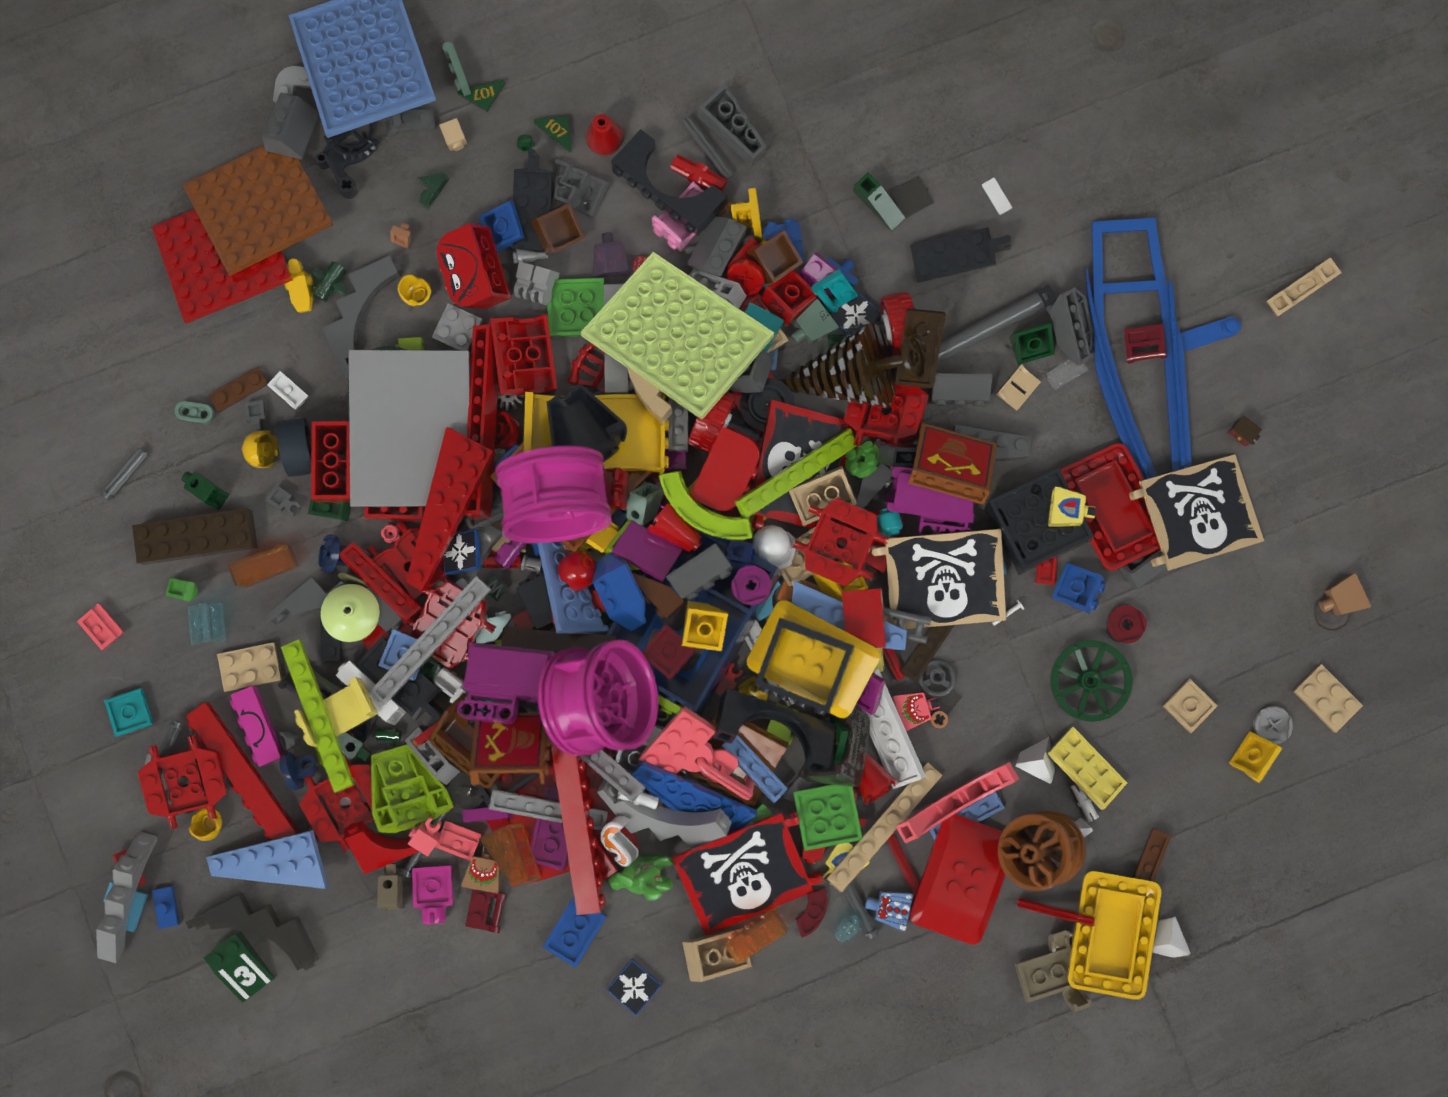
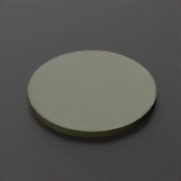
(352, 580)

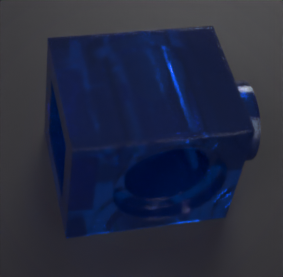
(746, 558)

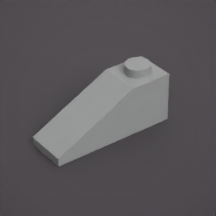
(725, 288)
(434, 760)

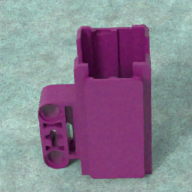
(928, 504)
(503, 677)

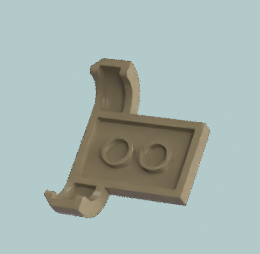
(1049, 974)

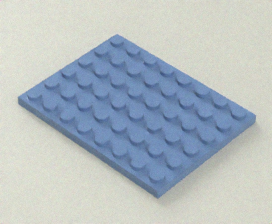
(360, 61)

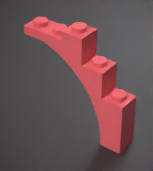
(956, 800)

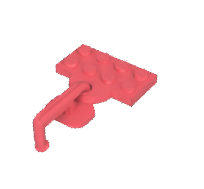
(686, 746)

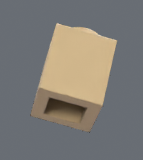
(453, 135)

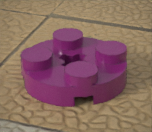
(742, 579)

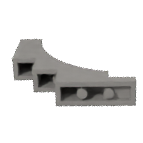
(666, 823)

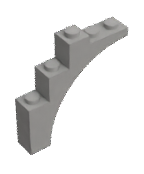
(118, 902)

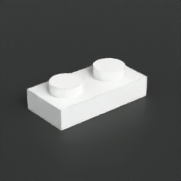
(288, 390)

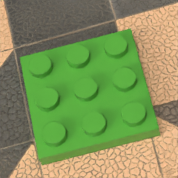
(574, 305)
(827, 816)

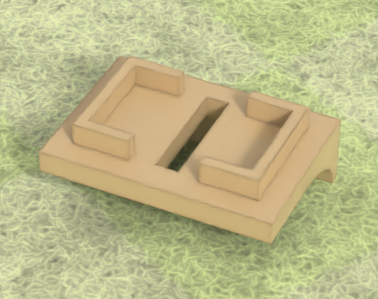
(1025, 381)

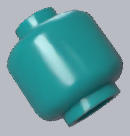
(889, 522)

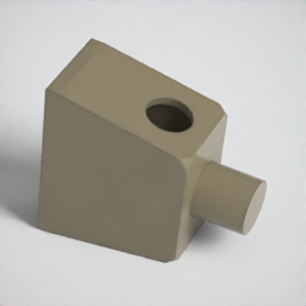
(390, 898)

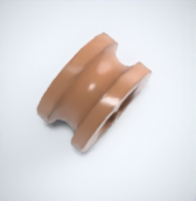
(944, 721)

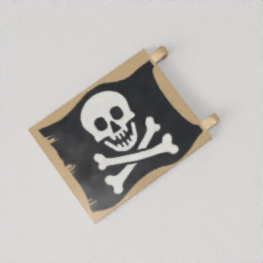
(1200, 512)
(946, 577)

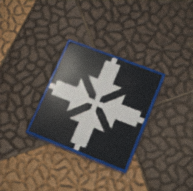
(855, 313)
(462, 553)
(634, 987)

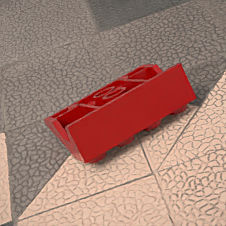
(523, 355)

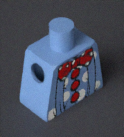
(891, 908)

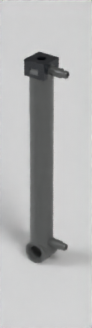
(981, 330)

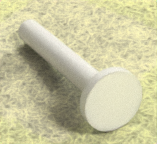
(1010, 611)

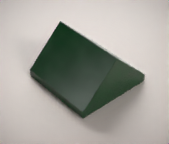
(1032, 343)

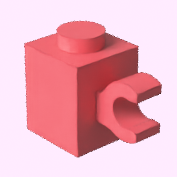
(425, 836)

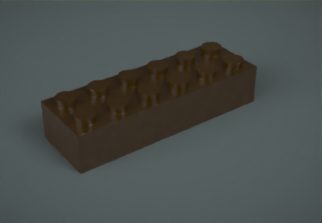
(194, 536)

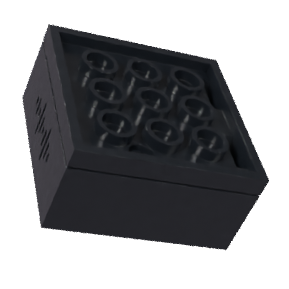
(1024, 523)

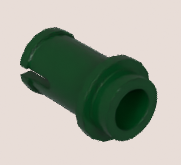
(388, 735)

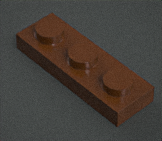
(238, 389)
(1152, 855)

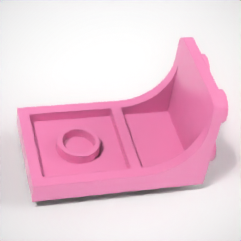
(674, 231)

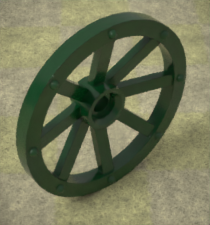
(1096, 680)

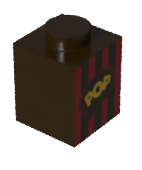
(1245, 431)

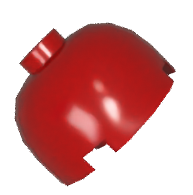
(507, 430)
(577, 570)

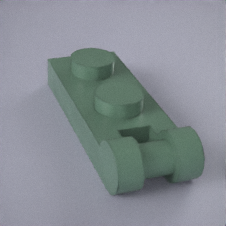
(455, 67)

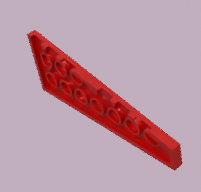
(453, 486)

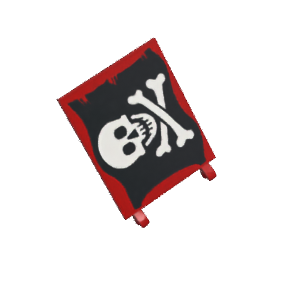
(787, 438)
(744, 873)

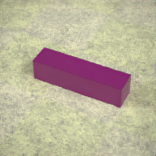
(483, 814)

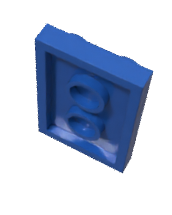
(573, 934)

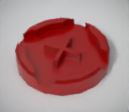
(747, 274)

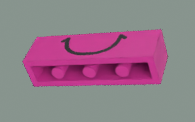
(257, 726)

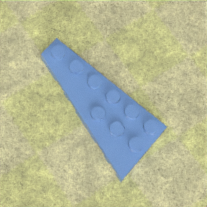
(570, 608)
(831, 611)
(281, 861)

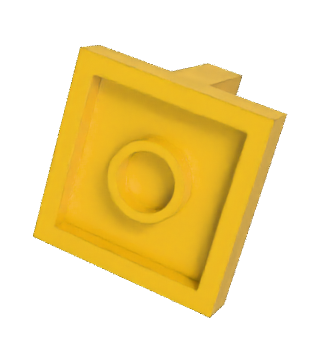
(748, 214)
(1255, 756)

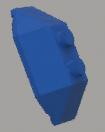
(619, 592)

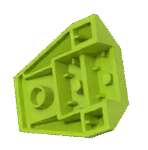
(404, 791)

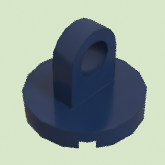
(329, 554)
(295, 769)

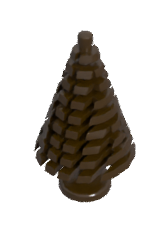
(859, 368)

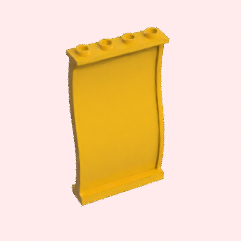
(644, 441)

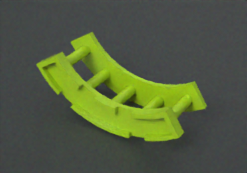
(700, 516)

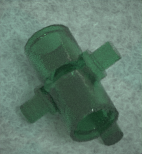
(329, 281)

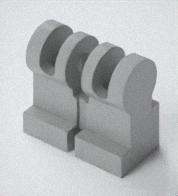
(535, 283)

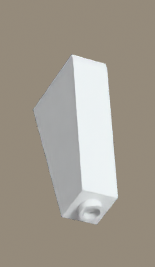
(390, 712)

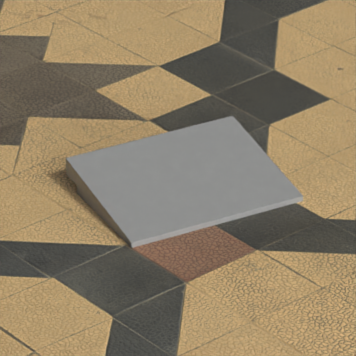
(399, 421)

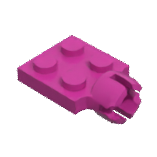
(432, 892)

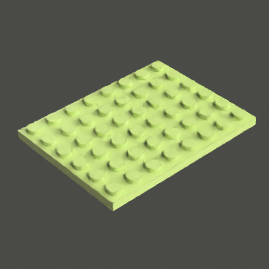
(677, 335)

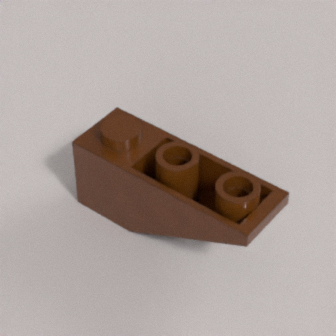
(662, 596)

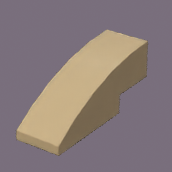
(650, 397)

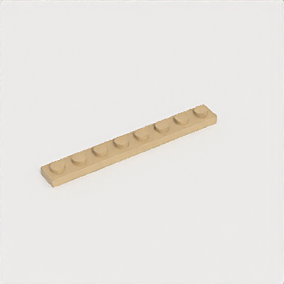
(882, 829)

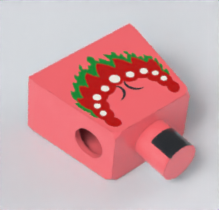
(914, 708)

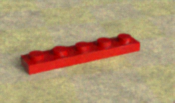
(379, 582)

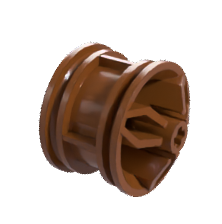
(1018, 852)

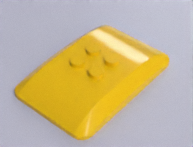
(811, 666)
(1118, 949)

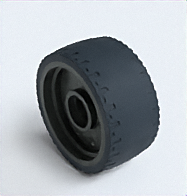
(295, 446)

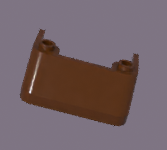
(455, 741)

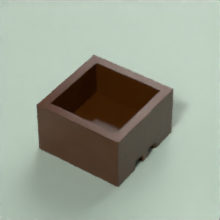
(557, 229)
(775, 256)

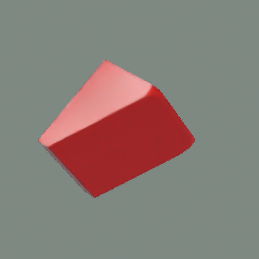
(496, 824)

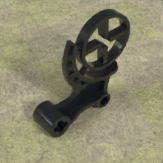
(337, 159)

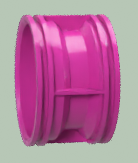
(553, 494)
(598, 698)

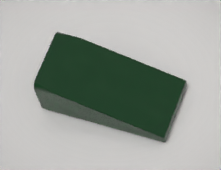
(331, 510)

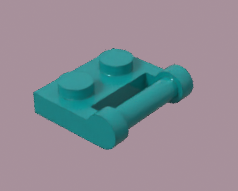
(839, 287)

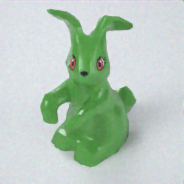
(644, 876)

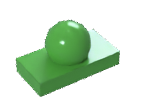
(181, 589)

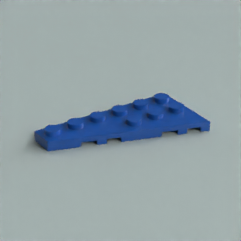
(688, 796)

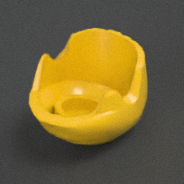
(414, 290)
(203, 828)

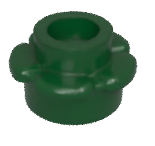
(525, 142)

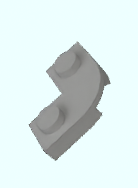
(289, 79)

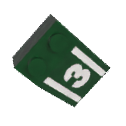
(239, 966)

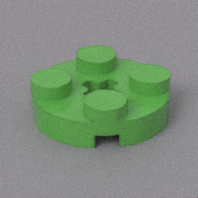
(855, 457)

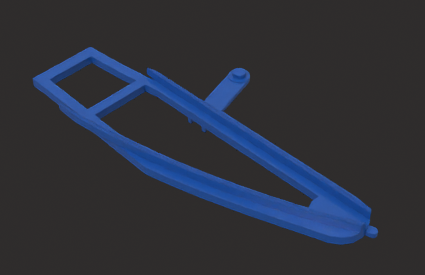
(1175, 343)

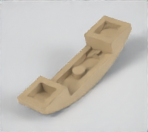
(1303, 287)

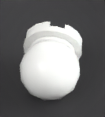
(775, 546)

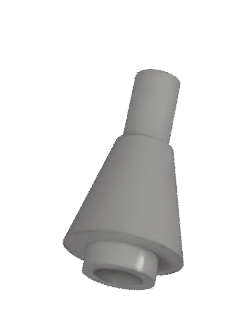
(527, 256)

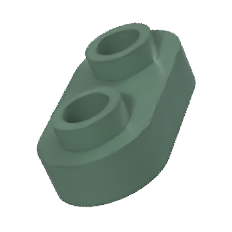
(195, 412)

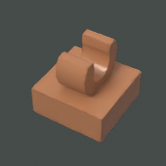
(401, 235)

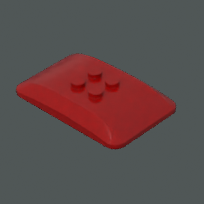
(1120, 525)
(959, 881)

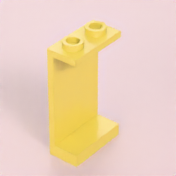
(346, 710)

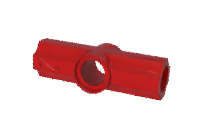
(697, 173)

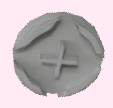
(1273, 724)

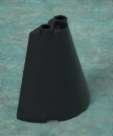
(585, 422)

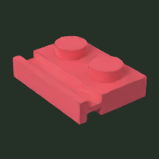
(101, 626)
(458, 840)

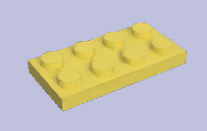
(1087, 768)

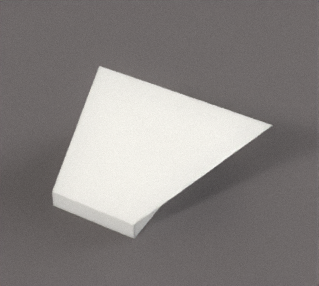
(1037, 761)
(1169, 939)

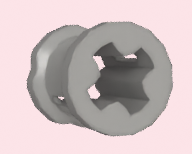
(531, 564)

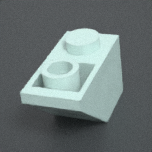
(500, 621)

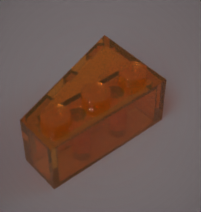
(262, 566)
(512, 854)
(756, 935)

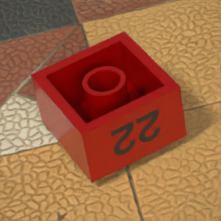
(789, 297)

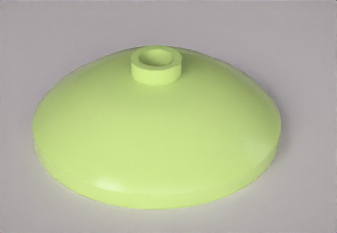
(361, 619)

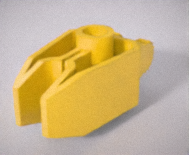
(300, 287)

